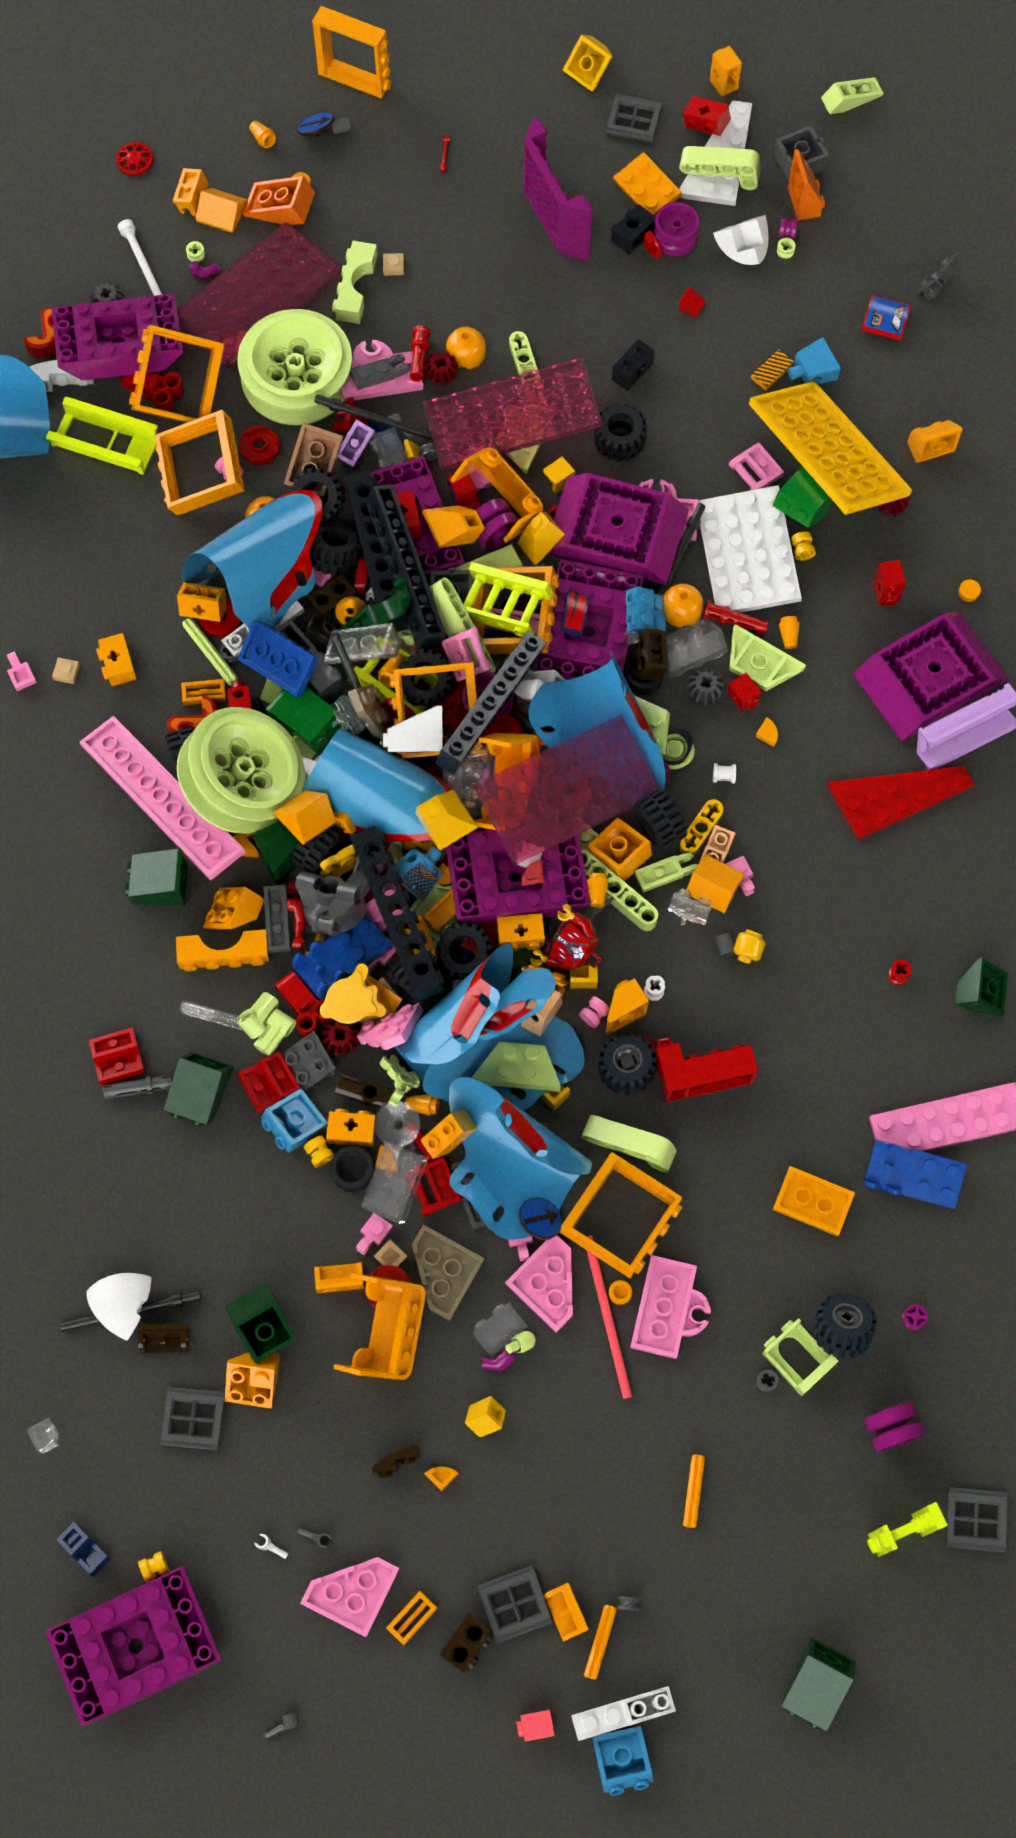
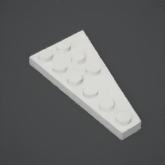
(721, 188)

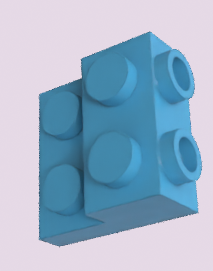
(644, 610)
(293, 1121)
(622, 1760)

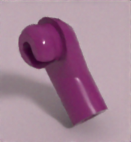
(201, 272)
(500, 1363)

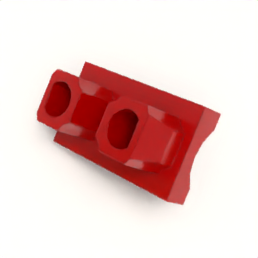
(343, 427)

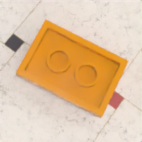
(647, 184)
(813, 1201)

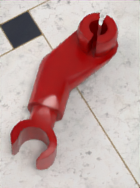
(297, 906)

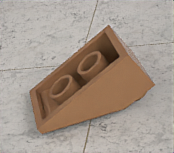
(314, 450)

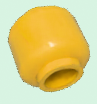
(749, 946)

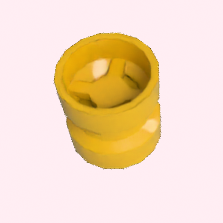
(803, 547)
(318, 1151)
(153, 1567)

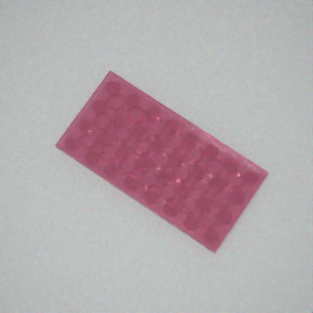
(270, 278)
(513, 413)
(566, 789)

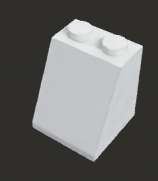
(417, 733)

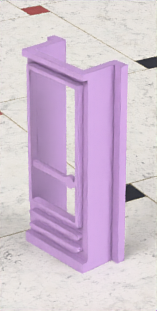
(967, 729)

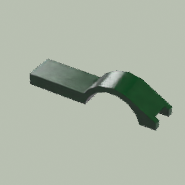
(385, 611)

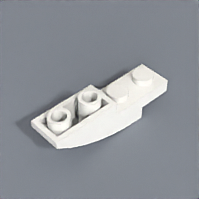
(53, 375)
(236, 639)
(623, 1713)

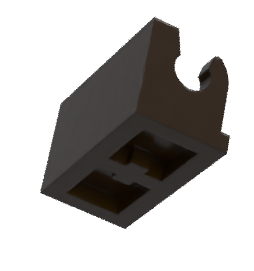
(163, 1338)

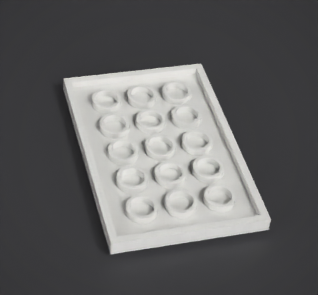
(748, 551)

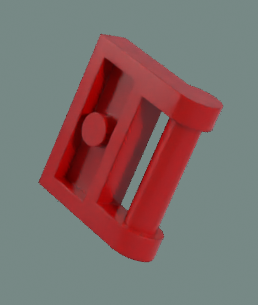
(439, 1180)

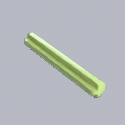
(210, 651)

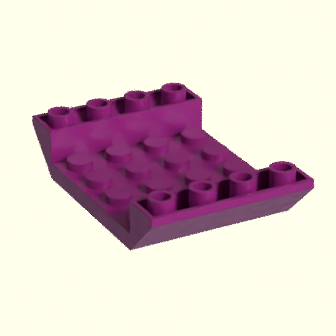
(564, 219)

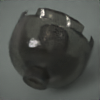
(319, 630)

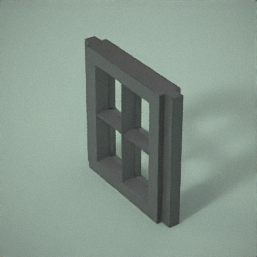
(631, 132)
(189, 1440)
(976, 1542)
(506, 1583)

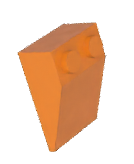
(804, 189)
(280, 200)

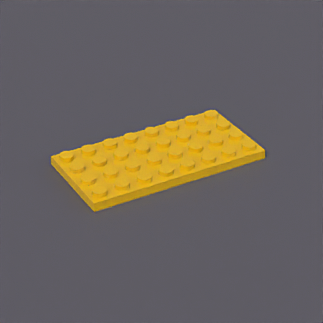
(830, 447)

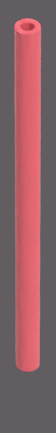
(609, 1324)

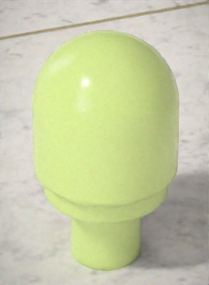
(521, 1342)

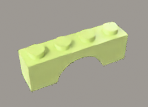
(360, 262)

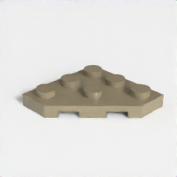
(368, 705)
(444, 1270)

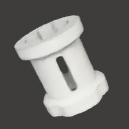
(724, 773)
(653, 981)

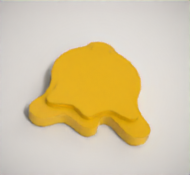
(339, 863)
(352, 999)

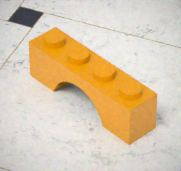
(195, 954)

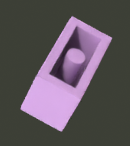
(355, 443)

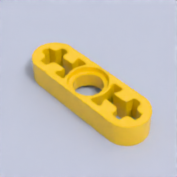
(714, 819)

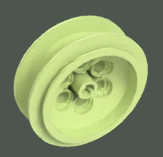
(284, 338)
(263, 757)

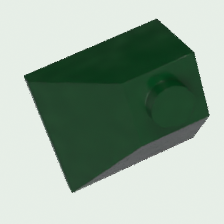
(982, 989)

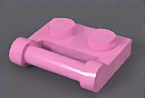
(760, 463)
(458, 652)

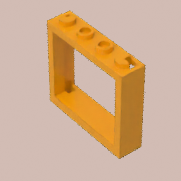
(330, 20)
(210, 381)
(185, 432)
(546, 619)
(398, 701)
(642, 1180)

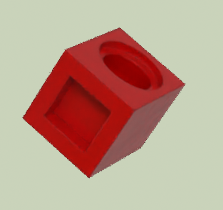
(744, 692)

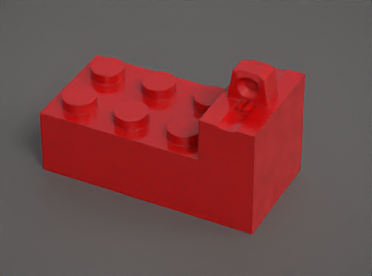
(702, 1074)

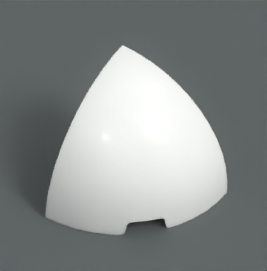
(745, 241)
(534, 681)
(118, 1301)

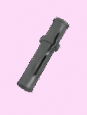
(130, 1088)

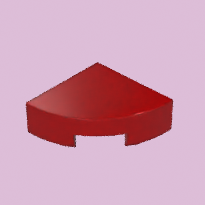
(652, 245)
(533, 874)

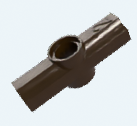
(355, 1090)

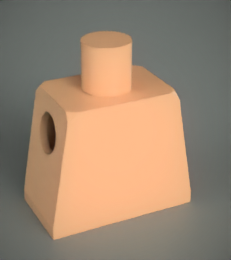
(545, 1015)

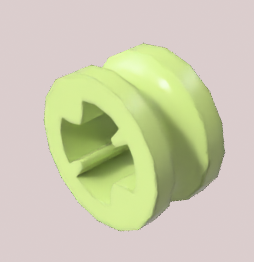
(190, 250)
(785, 254)

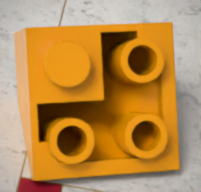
(453, 525)
(233, 908)
(252, 1382)

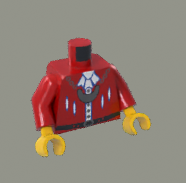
(572, 943)

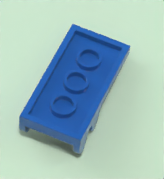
(278, 658)
(340, 956)
(915, 1174)

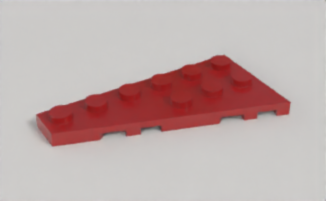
(884, 800)

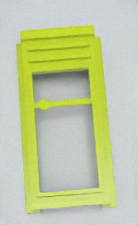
(140, 448)

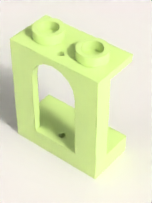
(796, 1331)

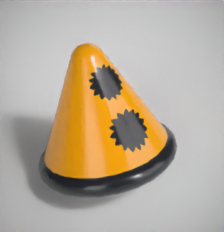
(347, 608)

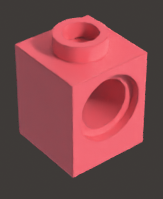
(535, 1725)

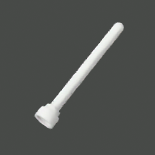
(127, 230)

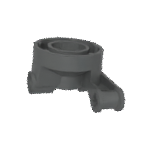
(331, 903)

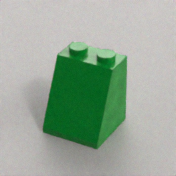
(803, 499)
(305, 717)

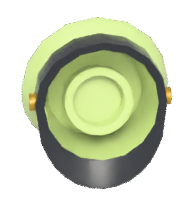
(679, 748)

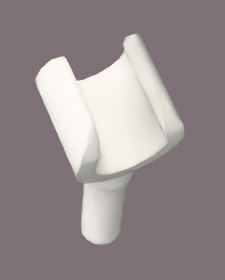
(270, 1546)

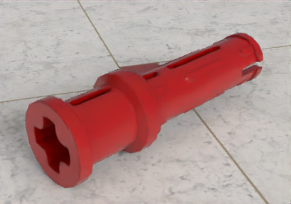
(419, 347)
(724, 615)

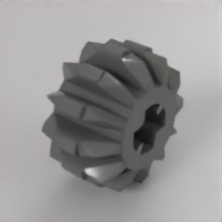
(106, 292)
(702, 693)

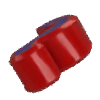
(464, 492)

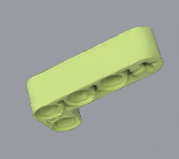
(723, 162)
(631, 1141)

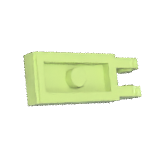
(664, 871)

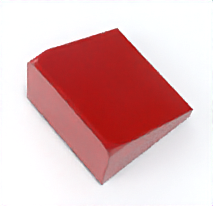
(691, 303)

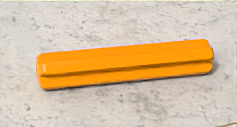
(693, 1491)
(600, 1642)

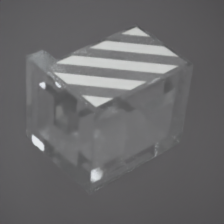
(44, 1435)

